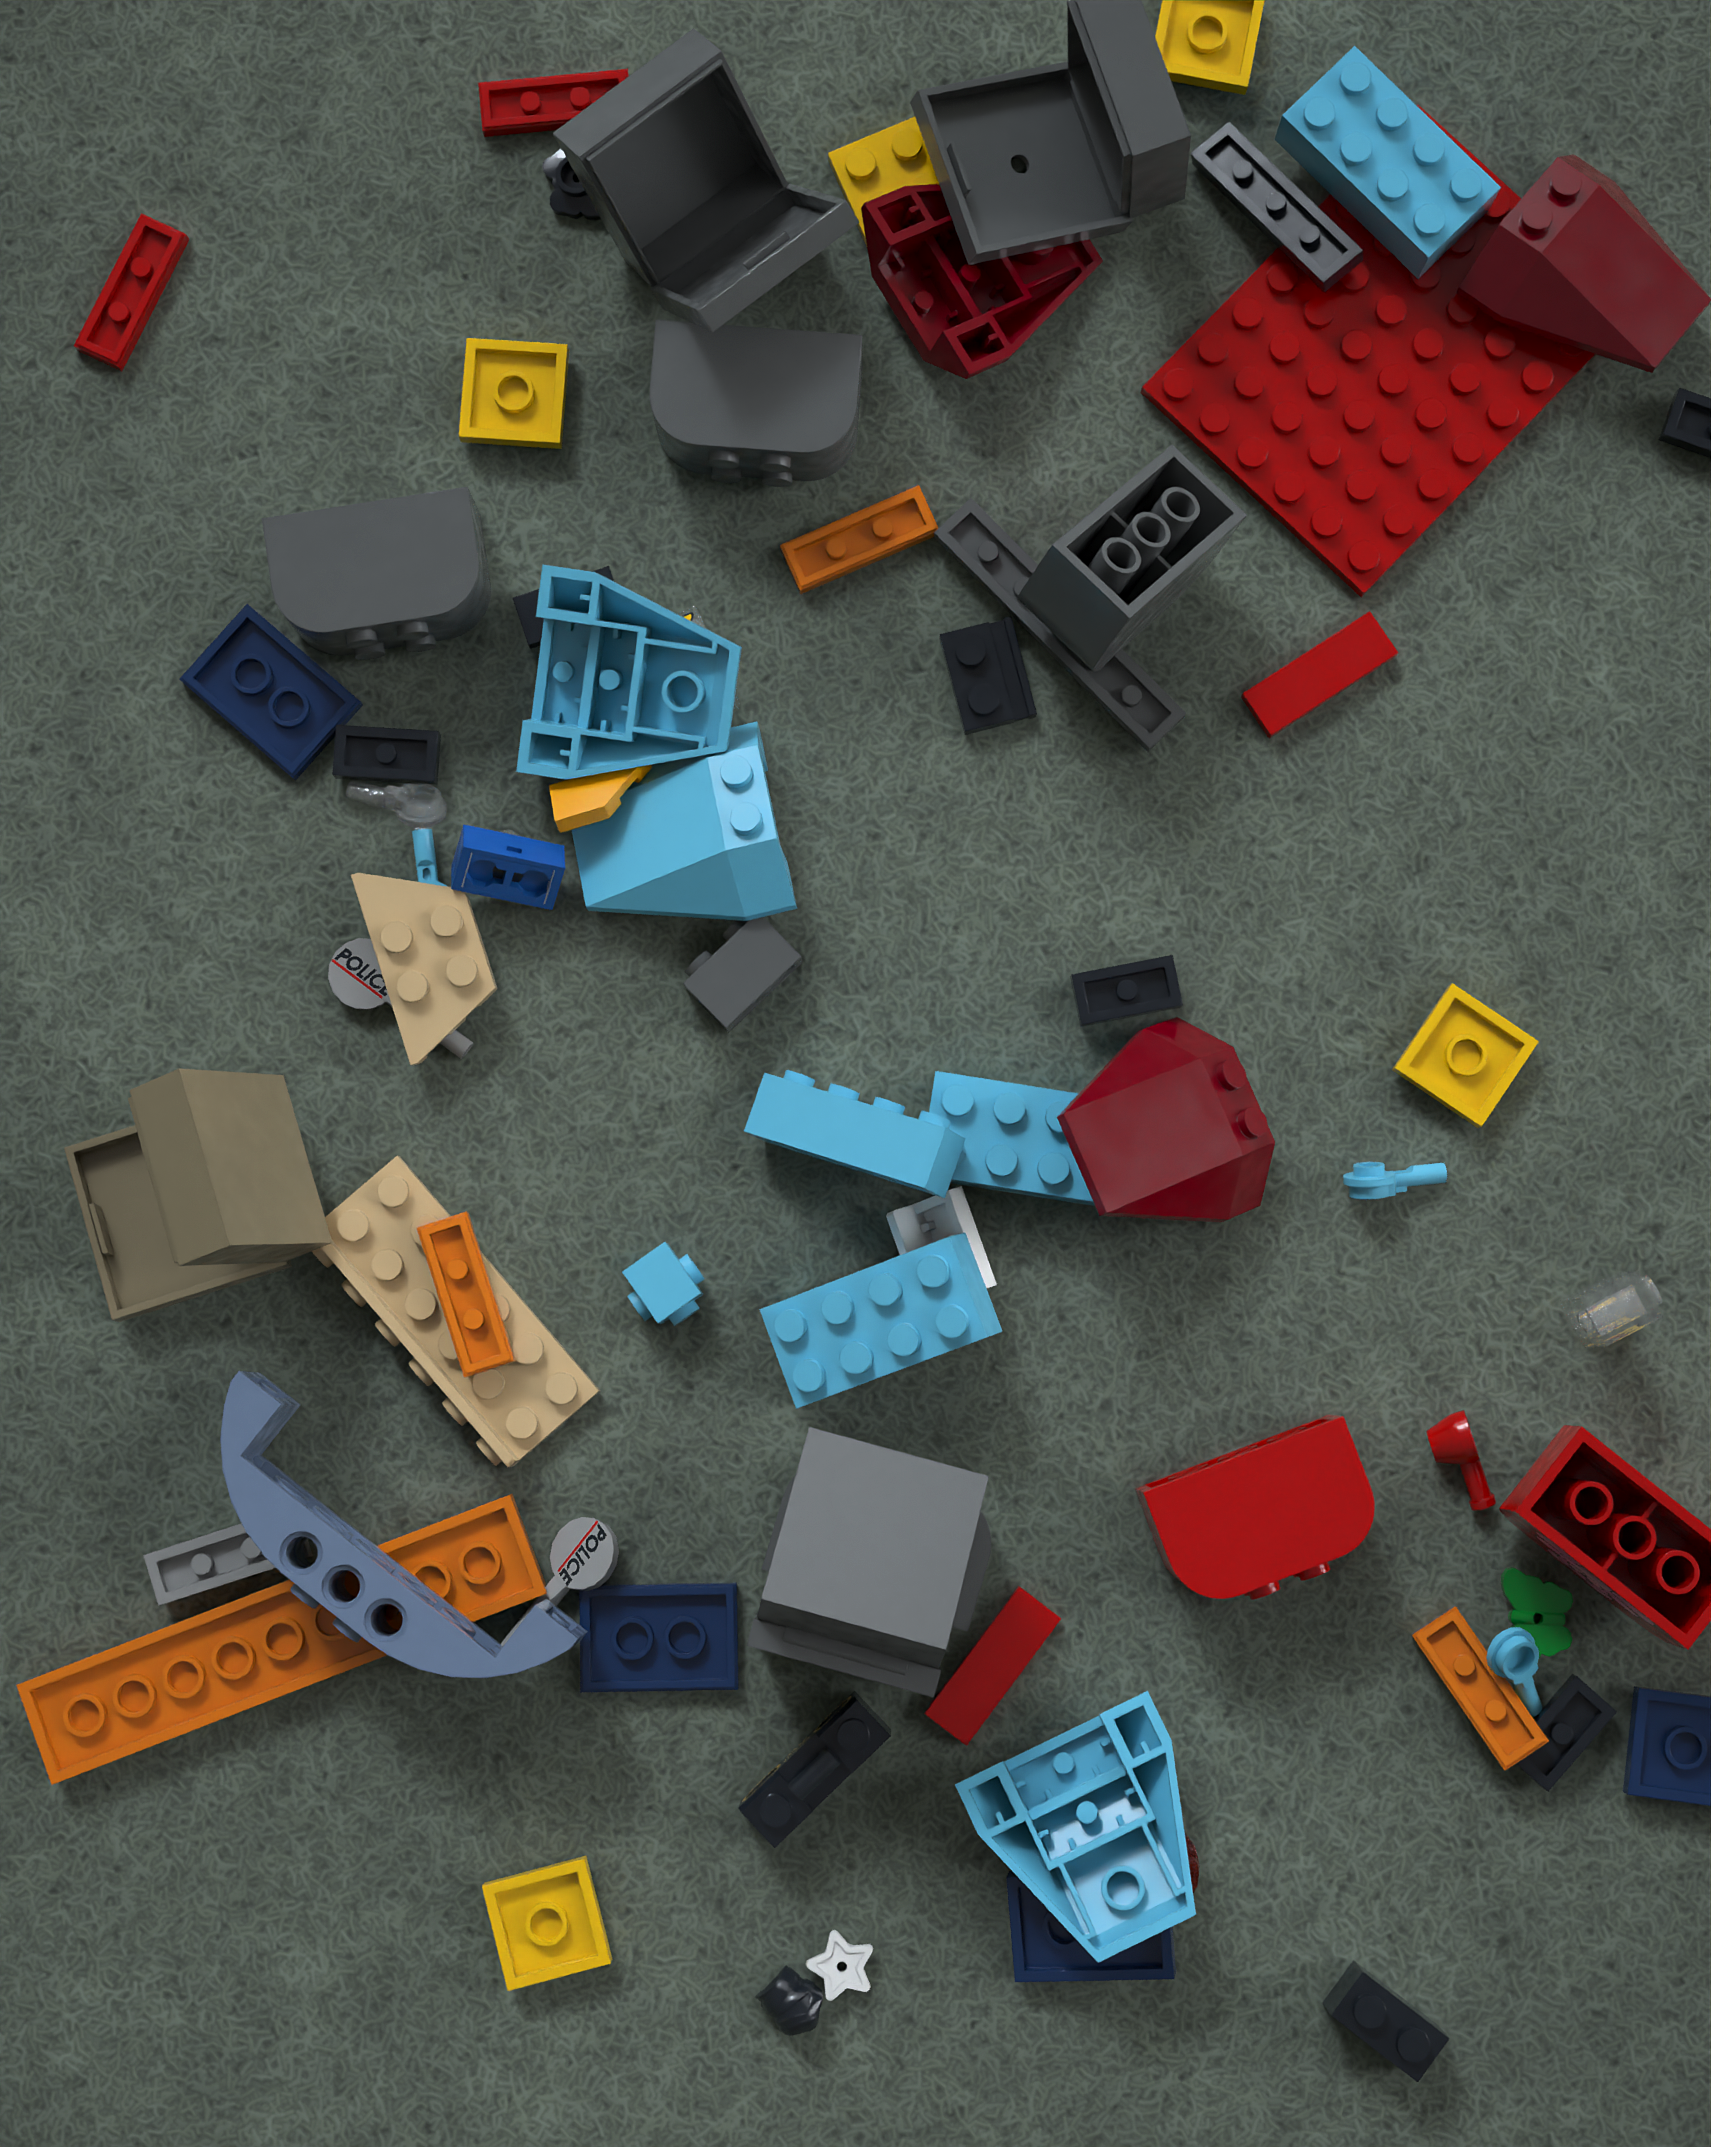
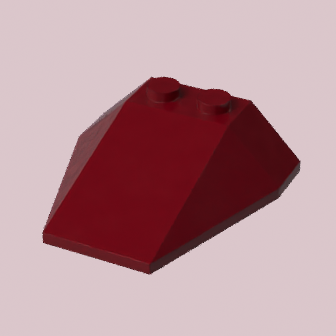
(1585, 270)
(956, 311)
(1171, 1129)

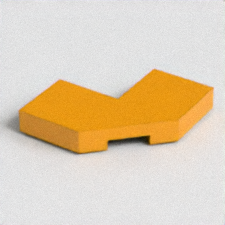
(591, 797)

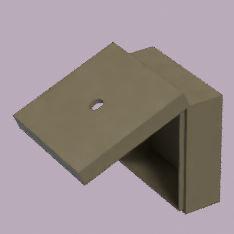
(197, 1190)

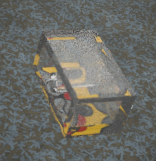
(1612, 1308)

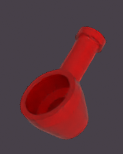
(1454, 1444)

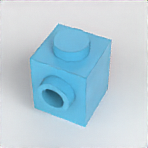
(664, 1285)

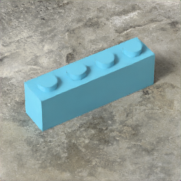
(854, 1133)

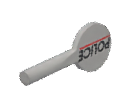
(360, 984)
(580, 1559)

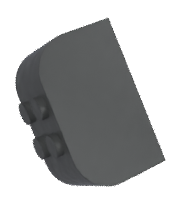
(756, 400)
(1131, 558)
(381, 572)

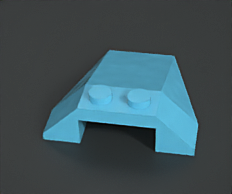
(622, 681)
(691, 841)
(1093, 1827)

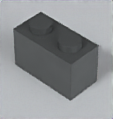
(741, 971)

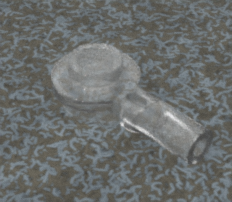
(415, 804)

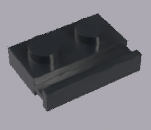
(987, 675)

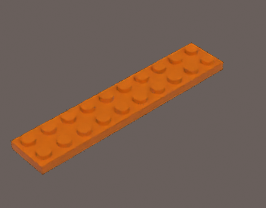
(261, 1647)

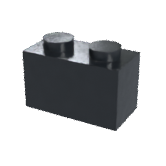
(1385, 2021)

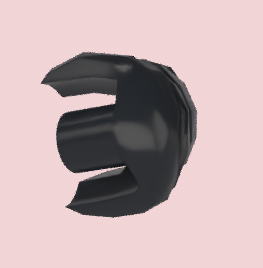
(792, 2002)

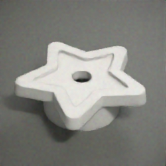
(840, 1951)

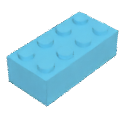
(1386, 162)
(1010, 1137)
(881, 1319)

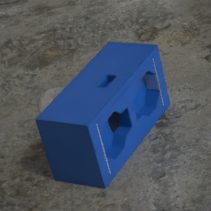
(507, 867)

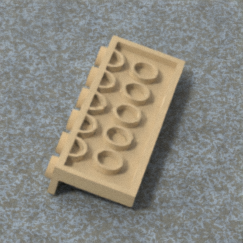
(387, 1268)

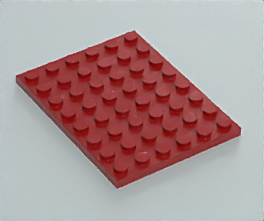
(1362, 400)

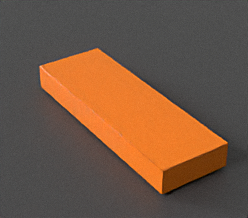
(859, 539)
(466, 1294)
(1480, 1693)

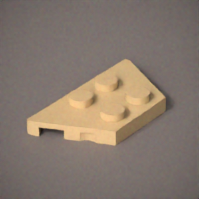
(426, 956)

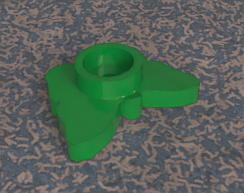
(1531, 1596)

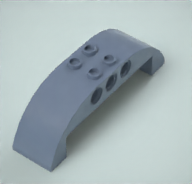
(284, 1515)

